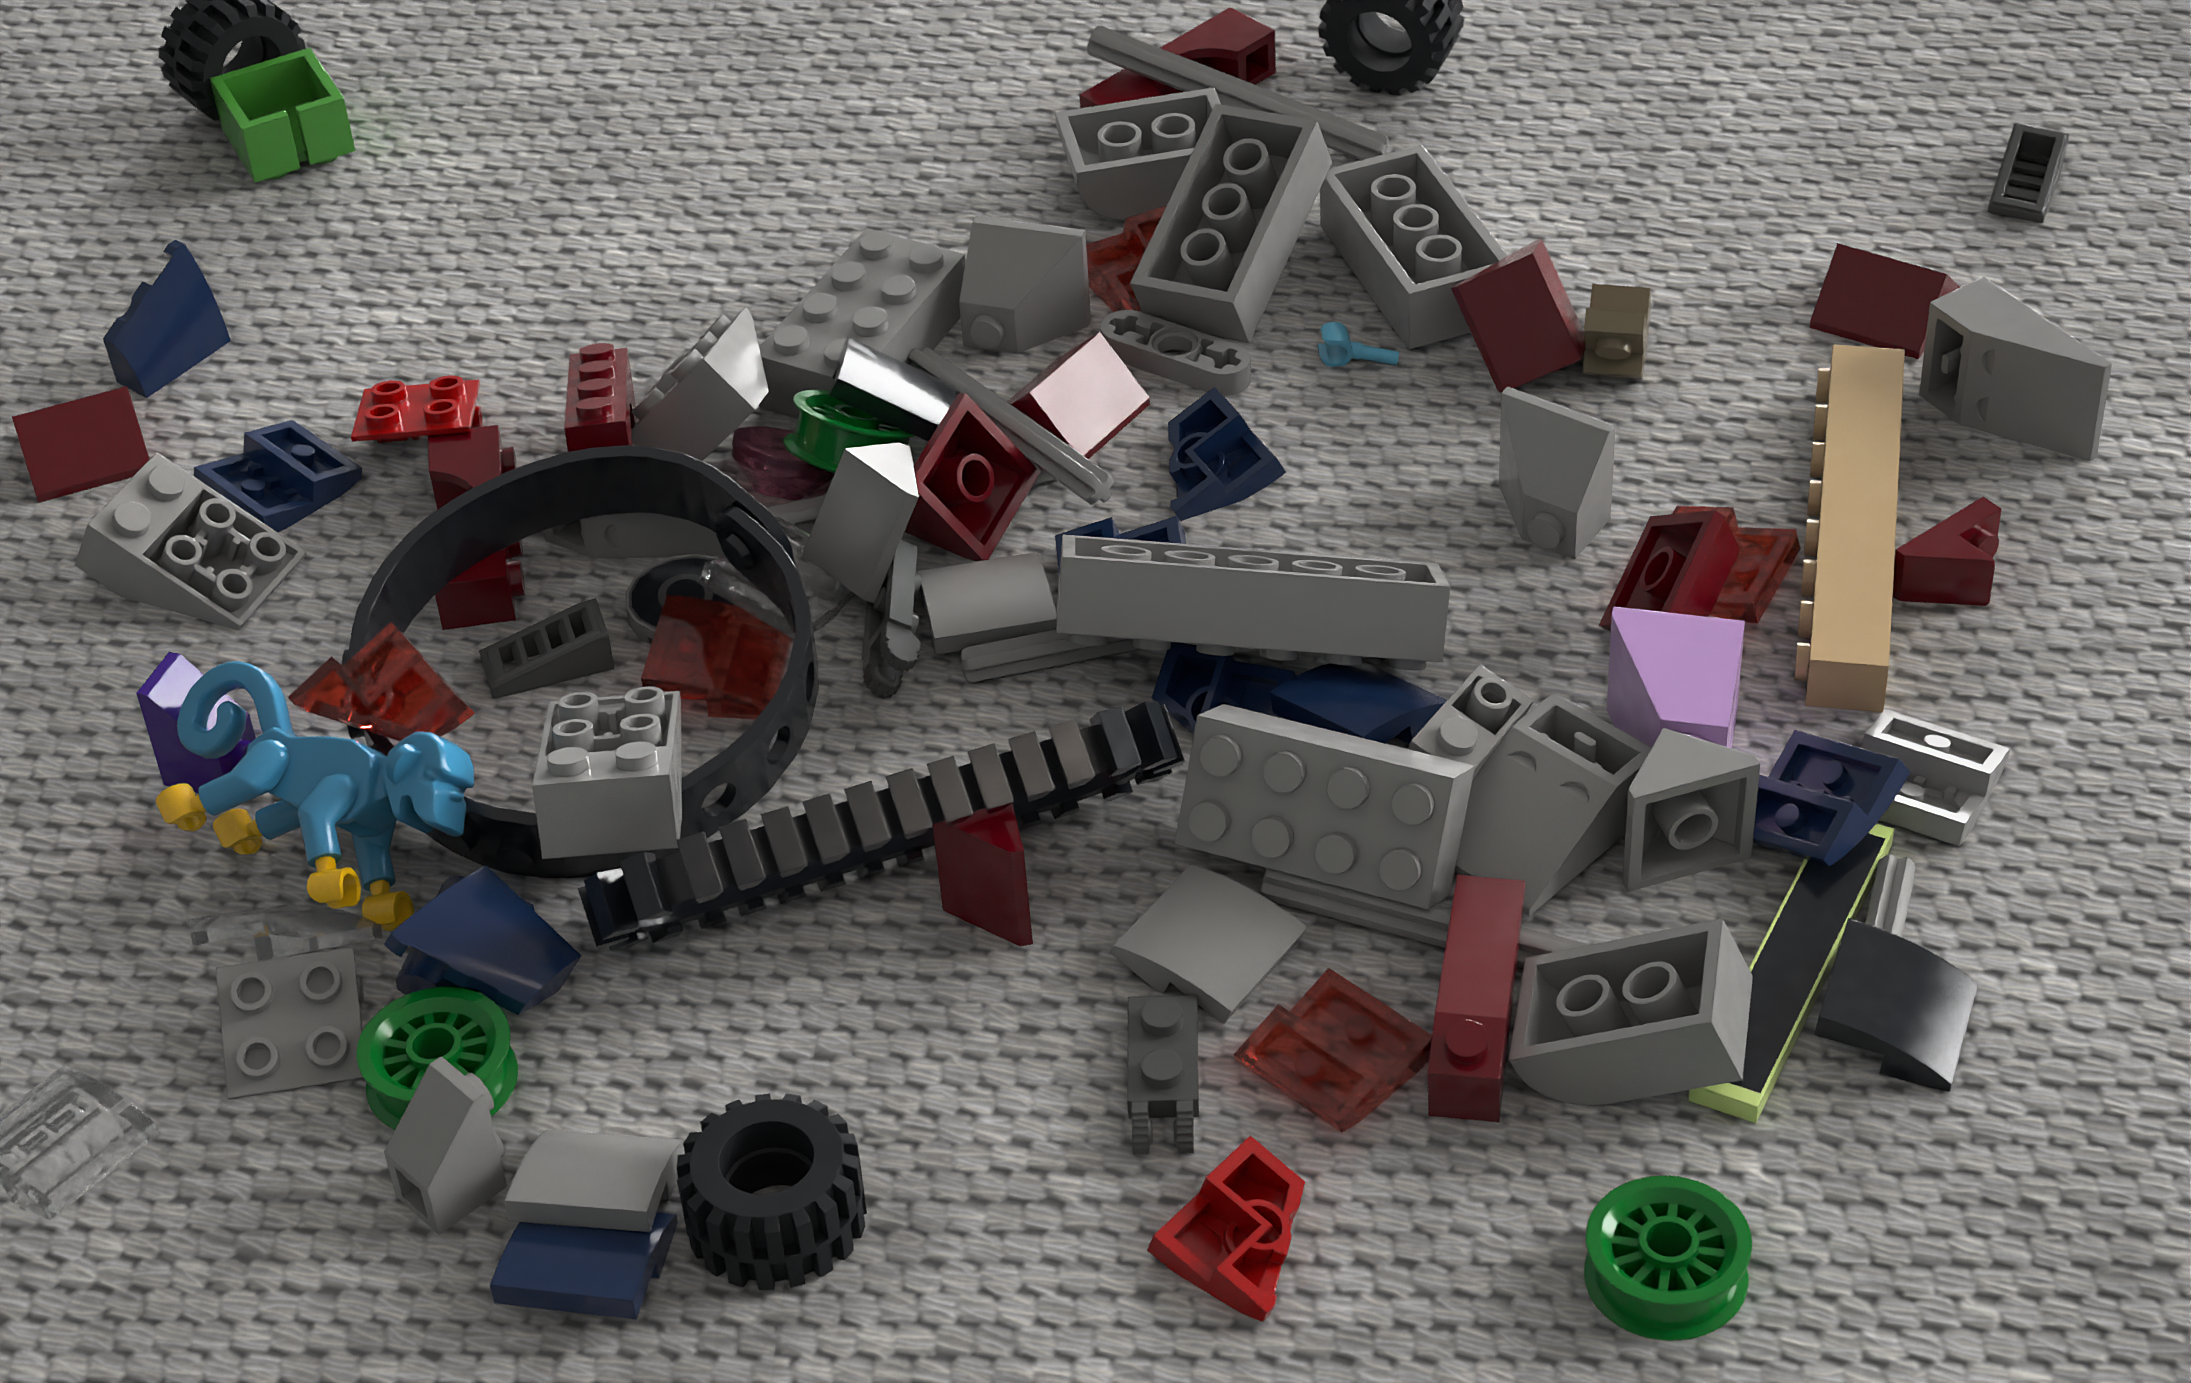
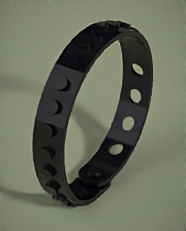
(578, 488)

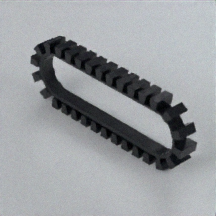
(875, 825)

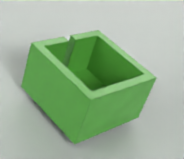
(283, 114)

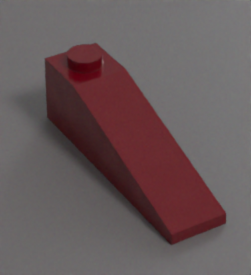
(1475, 999)

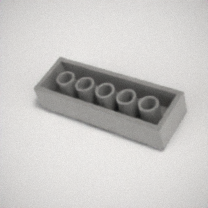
(1252, 601)

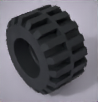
(209, 30)
(1386, 56)
(778, 1232)

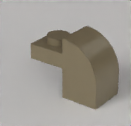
(1617, 331)

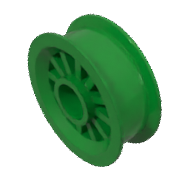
(830, 426)
(422, 1027)
(1667, 1258)

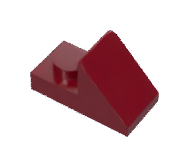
(1951, 559)

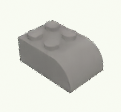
(1133, 150)
(1634, 1016)

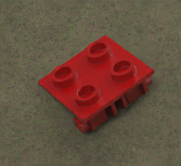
(400, 411)

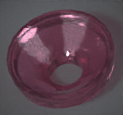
(771, 467)

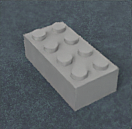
(1232, 221)
(1407, 240)
(879, 293)
(1324, 805)

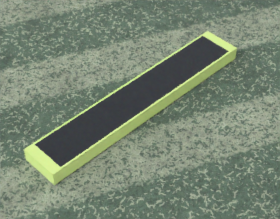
(1794, 968)

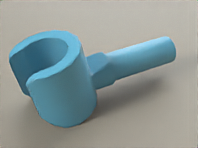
(1341, 350)

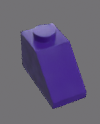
(160, 706)

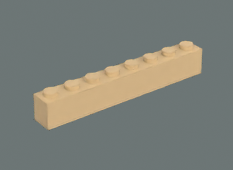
(1855, 530)

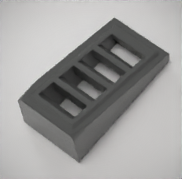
(2035, 146)
(567, 645)

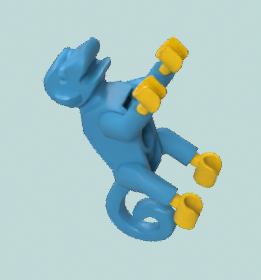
(320, 786)

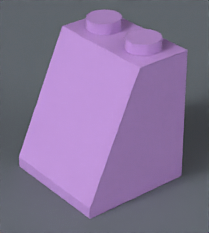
(1674, 674)

